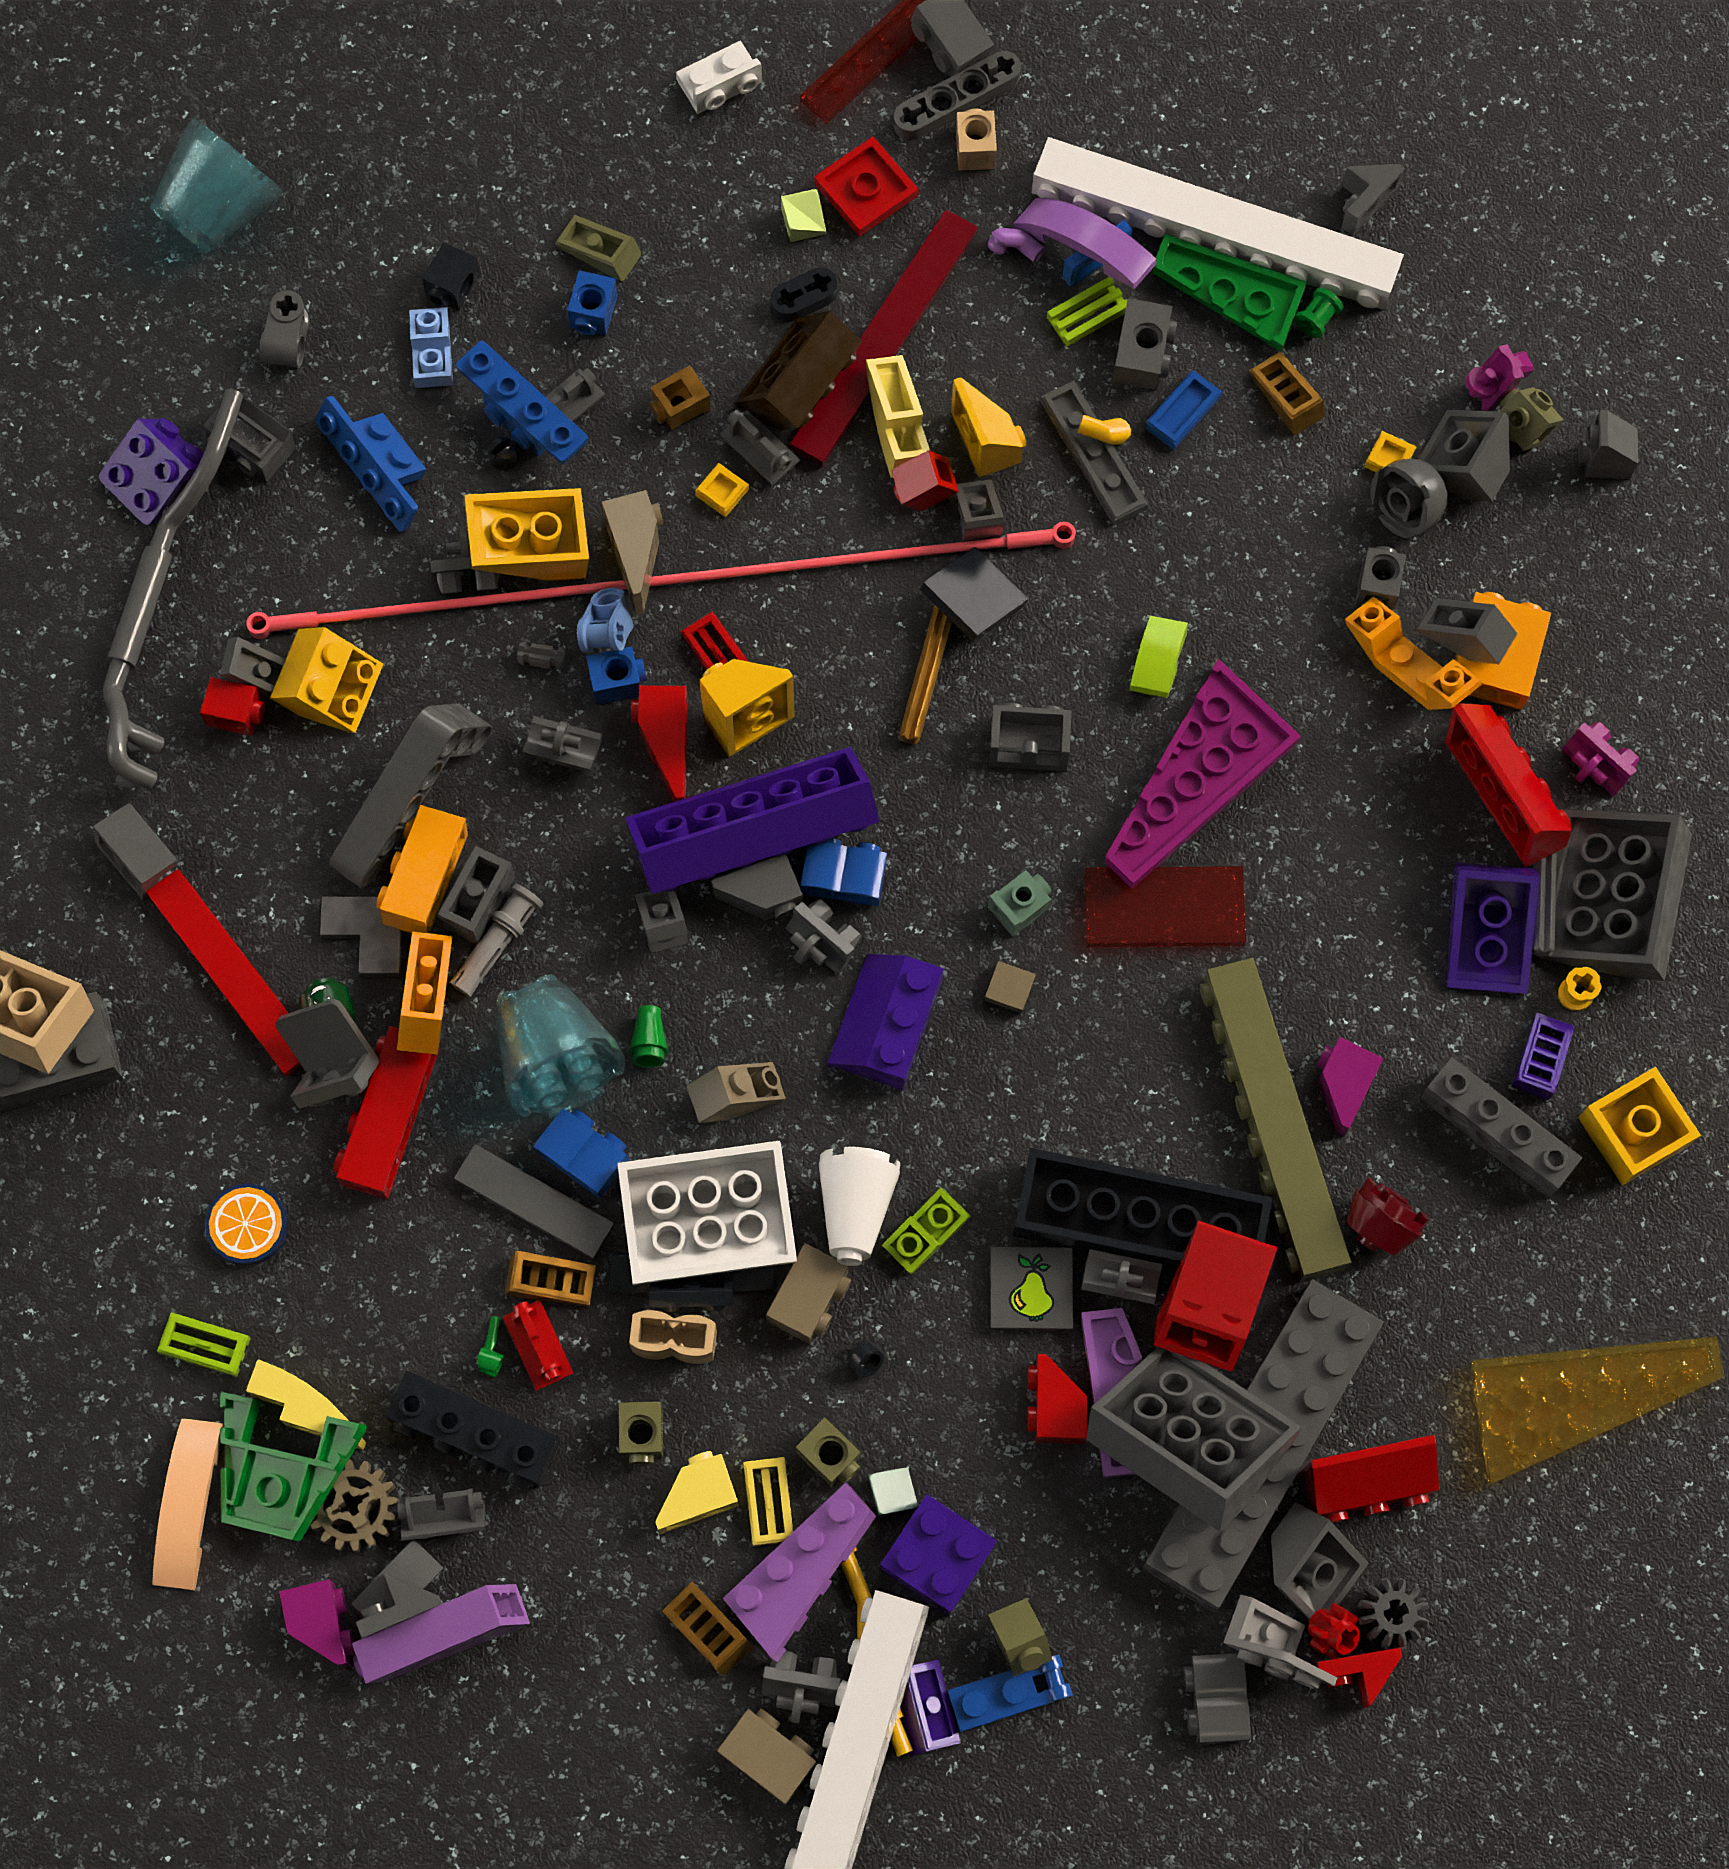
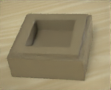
(1010, 987)

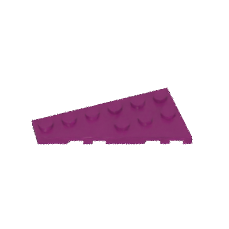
(1209, 762)

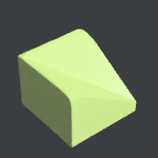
(803, 215)

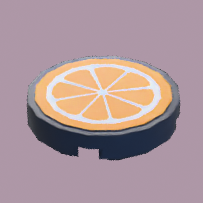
(246, 1224)

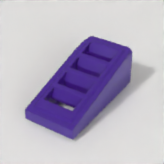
(1534, 1084)

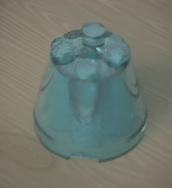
(211, 188)
(553, 1049)

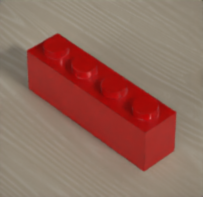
(385, 1118)

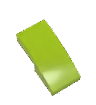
(1158, 656)
(926, 1230)

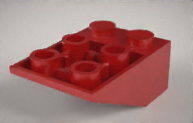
(1214, 1296)

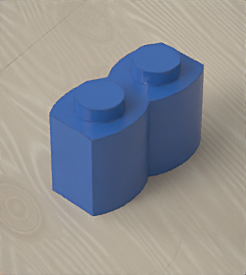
(844, 872)
(582, 1152)

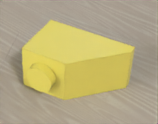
(697, 1493)

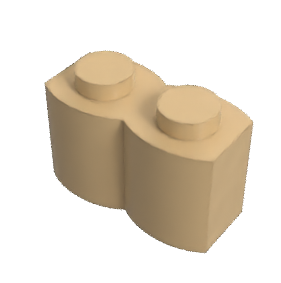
(661, 1336)

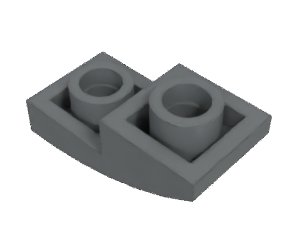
(410, 1565)

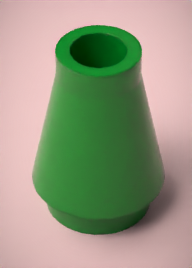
(648, 1040)

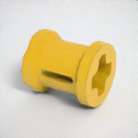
(1570, 998)

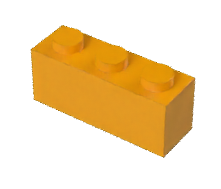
(422, 870)
(424, 993)

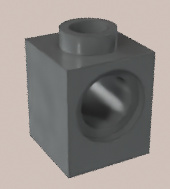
(1387, 561)

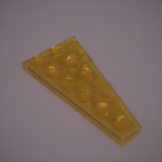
(1560, 1399)

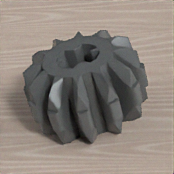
(1404, 1624)

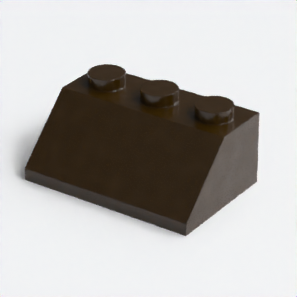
(799, 371)

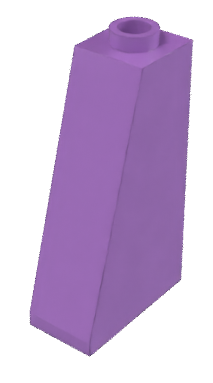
(440, 1632)

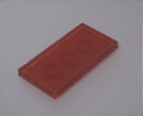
(1166, 908)

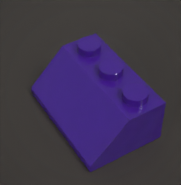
(886, 1018)

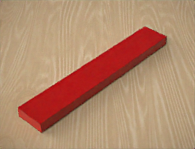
(224, 964)

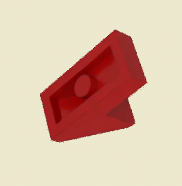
(1370, 1668)

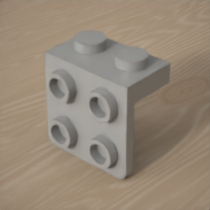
(1272, 1639)

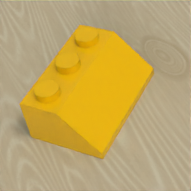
(745, 702)

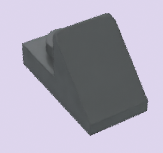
(1370, 189)
(979, 511)
(251, 666)
(662, 920)
(409, 1602)

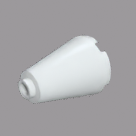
(855, 1200)

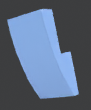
(431, 347)

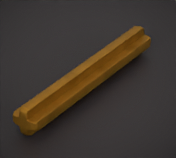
(925, 677)

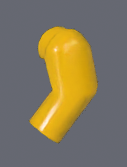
(1109, 431)

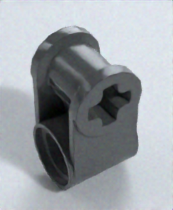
(285, 331)

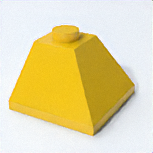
(985, 430)

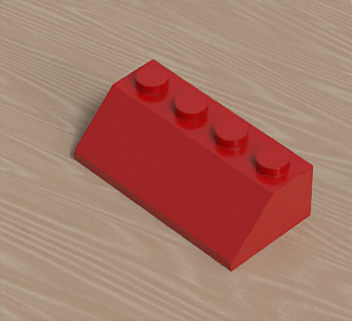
(1507, 783)

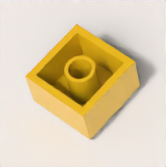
(1639, 1126)

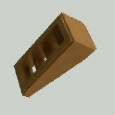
(1298, 413)
(531, 1291)
(732, 1653)

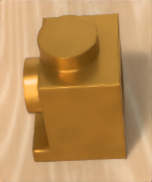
(682, 388)

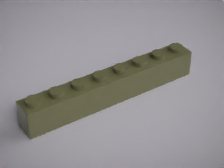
(1275, 1120)

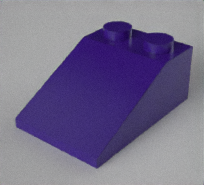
(1492, 927)

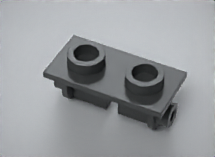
(576, 394)
(758, 446)
(460, 1514)

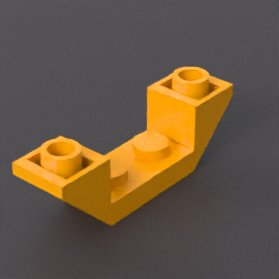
(1405, 664)

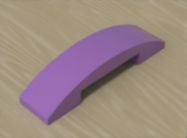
(1090, 235)

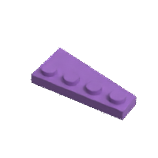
(1110, 1357)

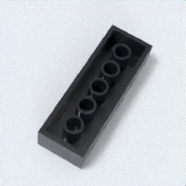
(1127, 1209)

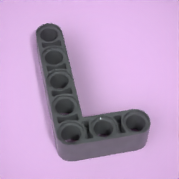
(403, 785)

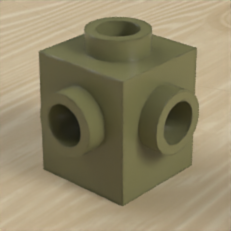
(1530, 416)

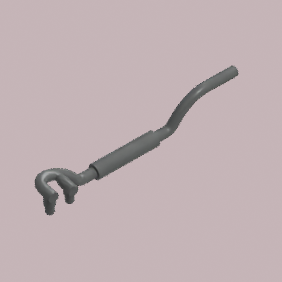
(142, 603)

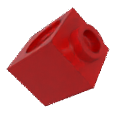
(232, 706)

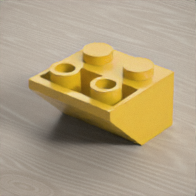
(326, 679)

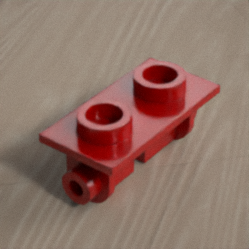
(537, 1344)

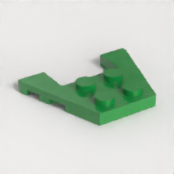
(272, 1487)

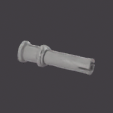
(506, 925)

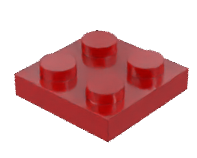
(866, 186)

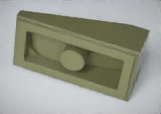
(600, 247)

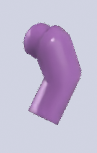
(1016, 239)

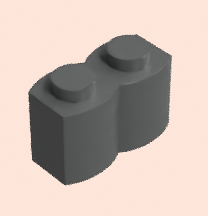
(1219, 1699)

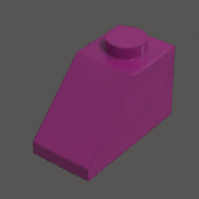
(1345, 1080)

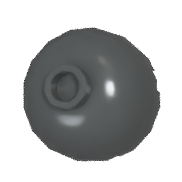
(1409, 496)

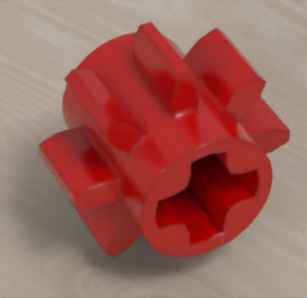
(1333, 1631)

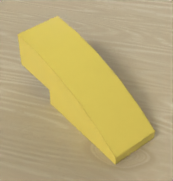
(895, 410)
(302, 1404)

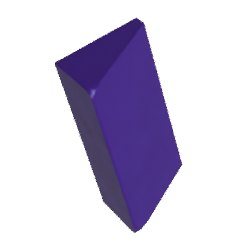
(927, 1710)

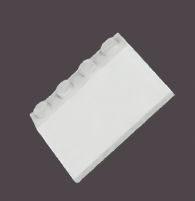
(706, 1212)

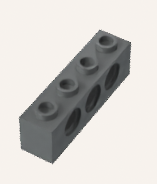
(1500, 1128)

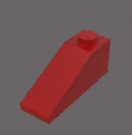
(663, 728)

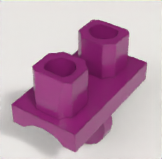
(1498, 376)
(1600, 760)

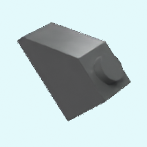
(1469, 629)
(761, 889)

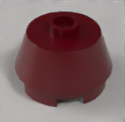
(1384, 1218)

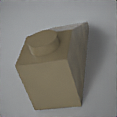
(635, 540)

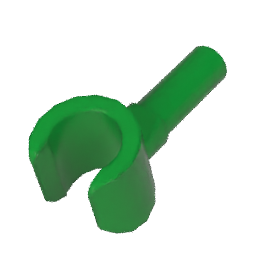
(488, 1360)

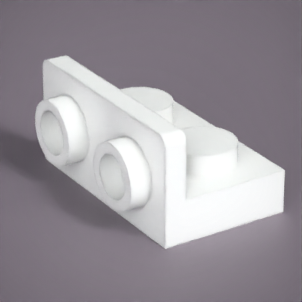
(720, 77)

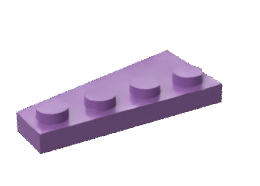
(788, 1581)

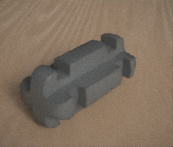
(541, 655)

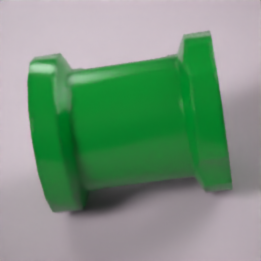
(1318, 313)

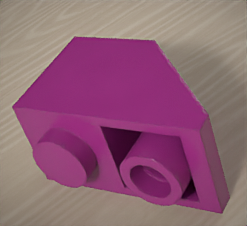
(315, 1619)

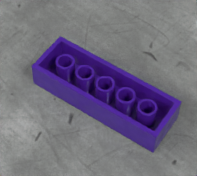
(752, 820)

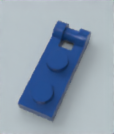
(1006, 1695)

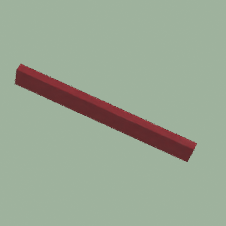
(885, 335)

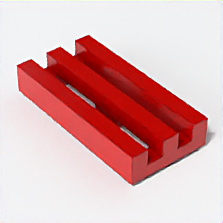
(698, 626)

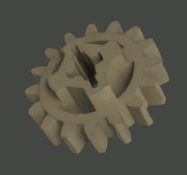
(370, 1496)

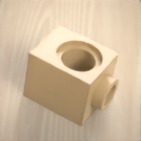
(976, 153)

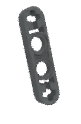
(954, 92)

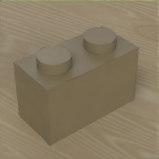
(808, 1294)
(768, 1755)

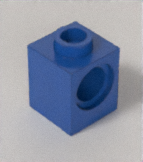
(592, 289)
(610, 690)

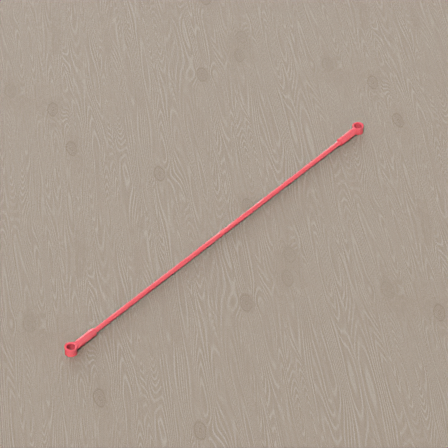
(312, 619)

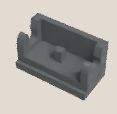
(134, 849)

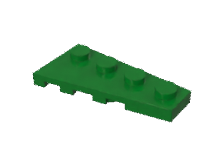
(1236, 289)

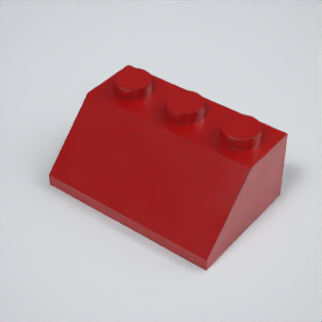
(1372, 1479)

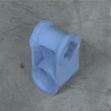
(605, 621)

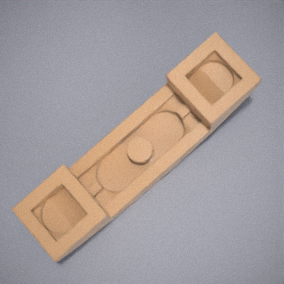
(185, 1504)

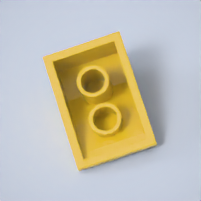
(528, 533)

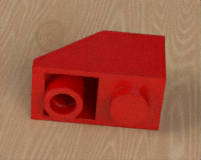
(1059, 1405)

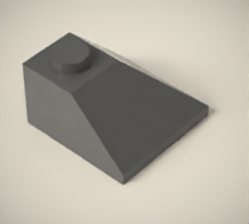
(1471, 452)
(1313, 1561)

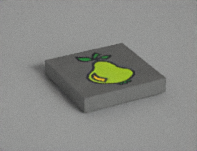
(1031, 1288)

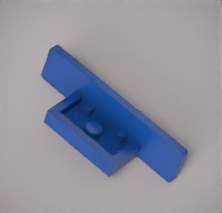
(520, 406)
(376, 457)

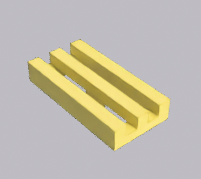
(772, 1537)

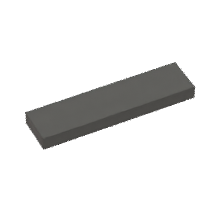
(1095, 458)
(534, 1202)

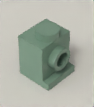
(1017, 914)

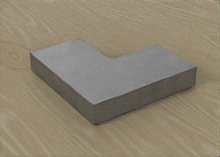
(362, 920)

